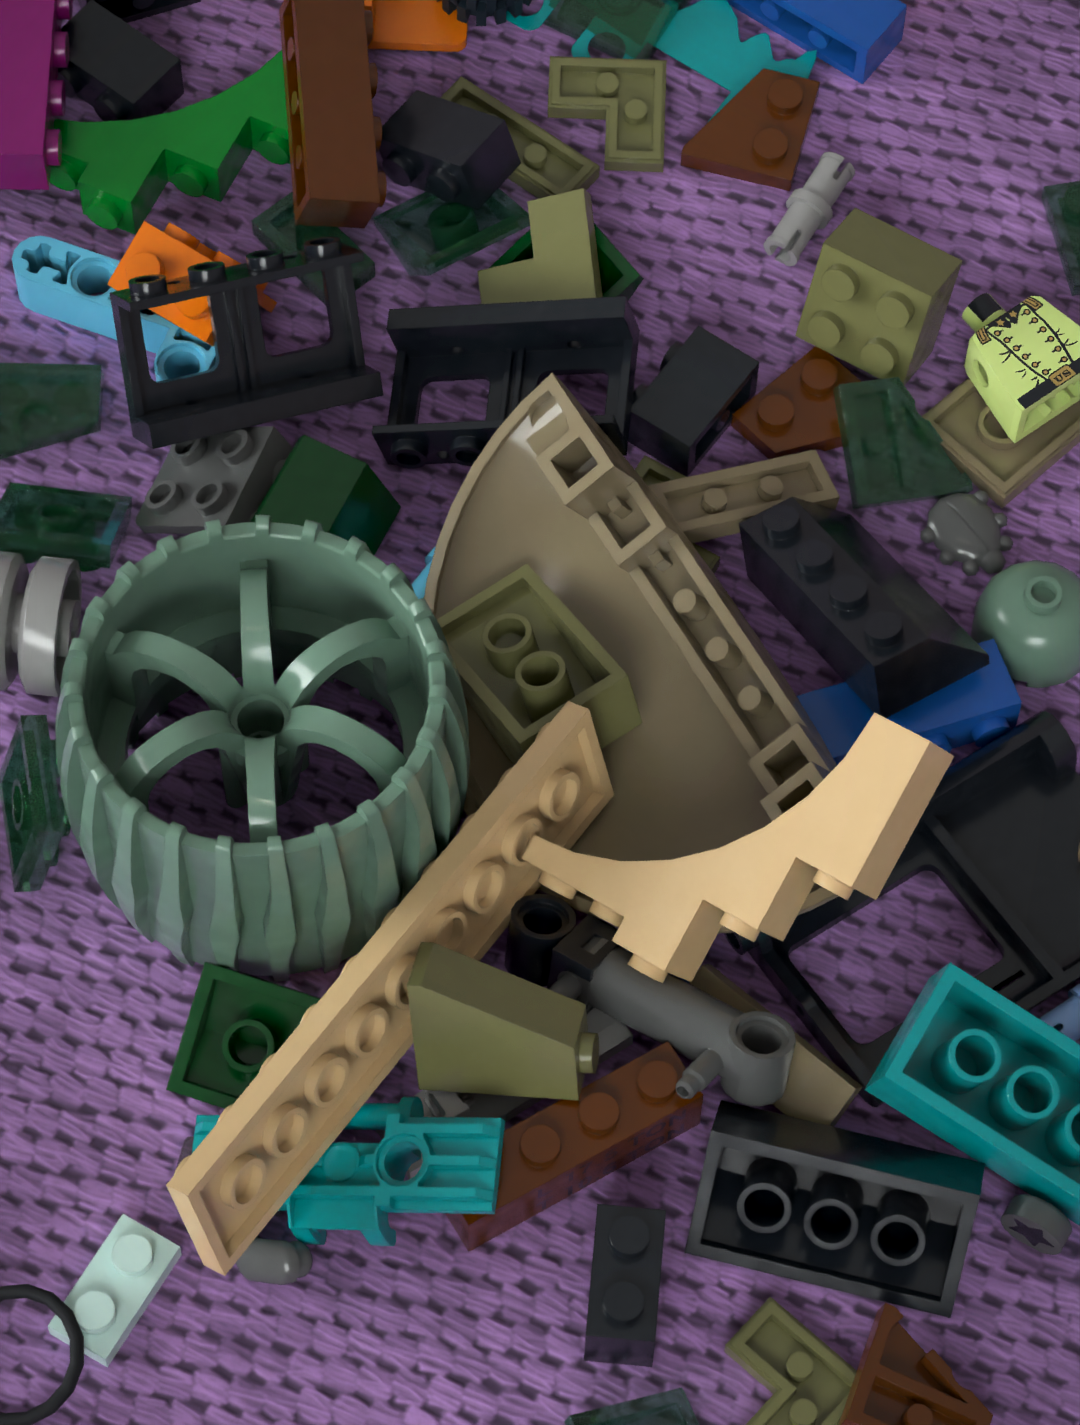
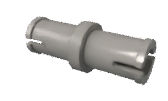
(809, 208)

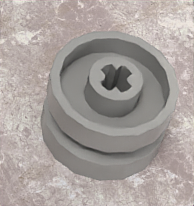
(37, 620)

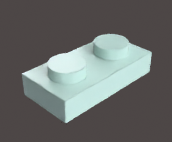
(117, 1287)

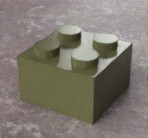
(878, 297)

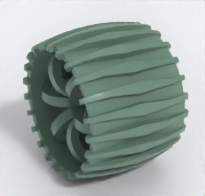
(243, 606)

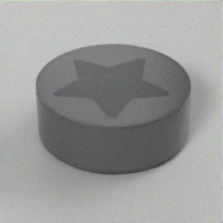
(1036, 1224)

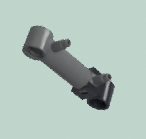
(582, 962)

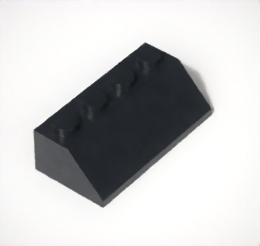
(856, 605)
(835, 1208)

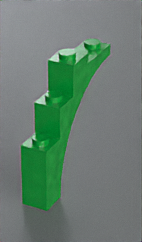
(196, 148)

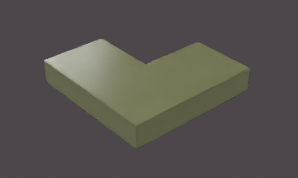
(623, 93)
(563, 255)
(795, 1366)

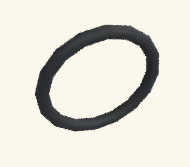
(76, 1353)

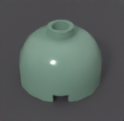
(1034, 621)

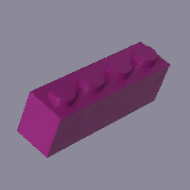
(29, 90)

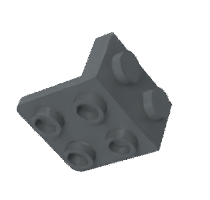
(213, 480)

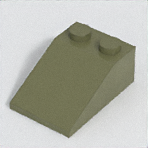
(529, 656)

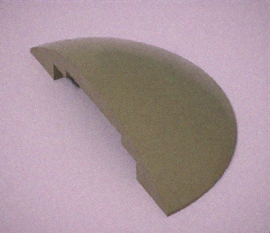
(720, 724)

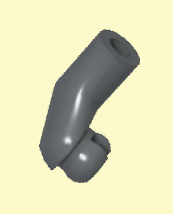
(275, 1261)

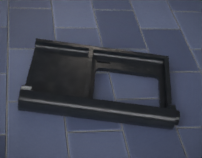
(1006, 848)

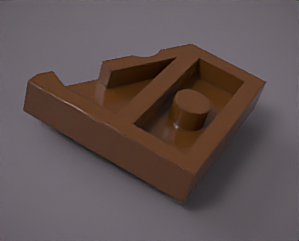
(905, 1384)

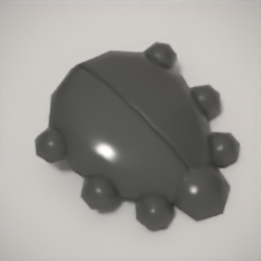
(968, 532)

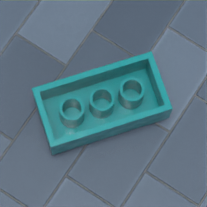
(990, 1085)

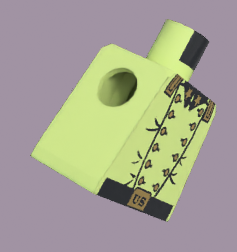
(1023, 361)

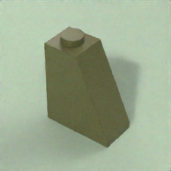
(495, 1030)

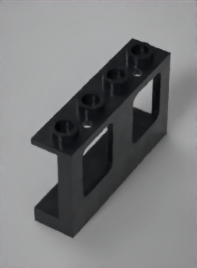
(513, 350)
(245, 382)

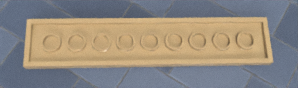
(364, 1019)

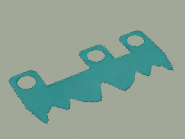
(705, 41)

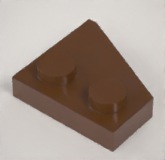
(757, 131)
(796, 408)

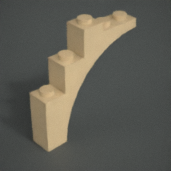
(835, 837)

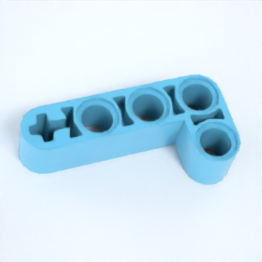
(59, 283)

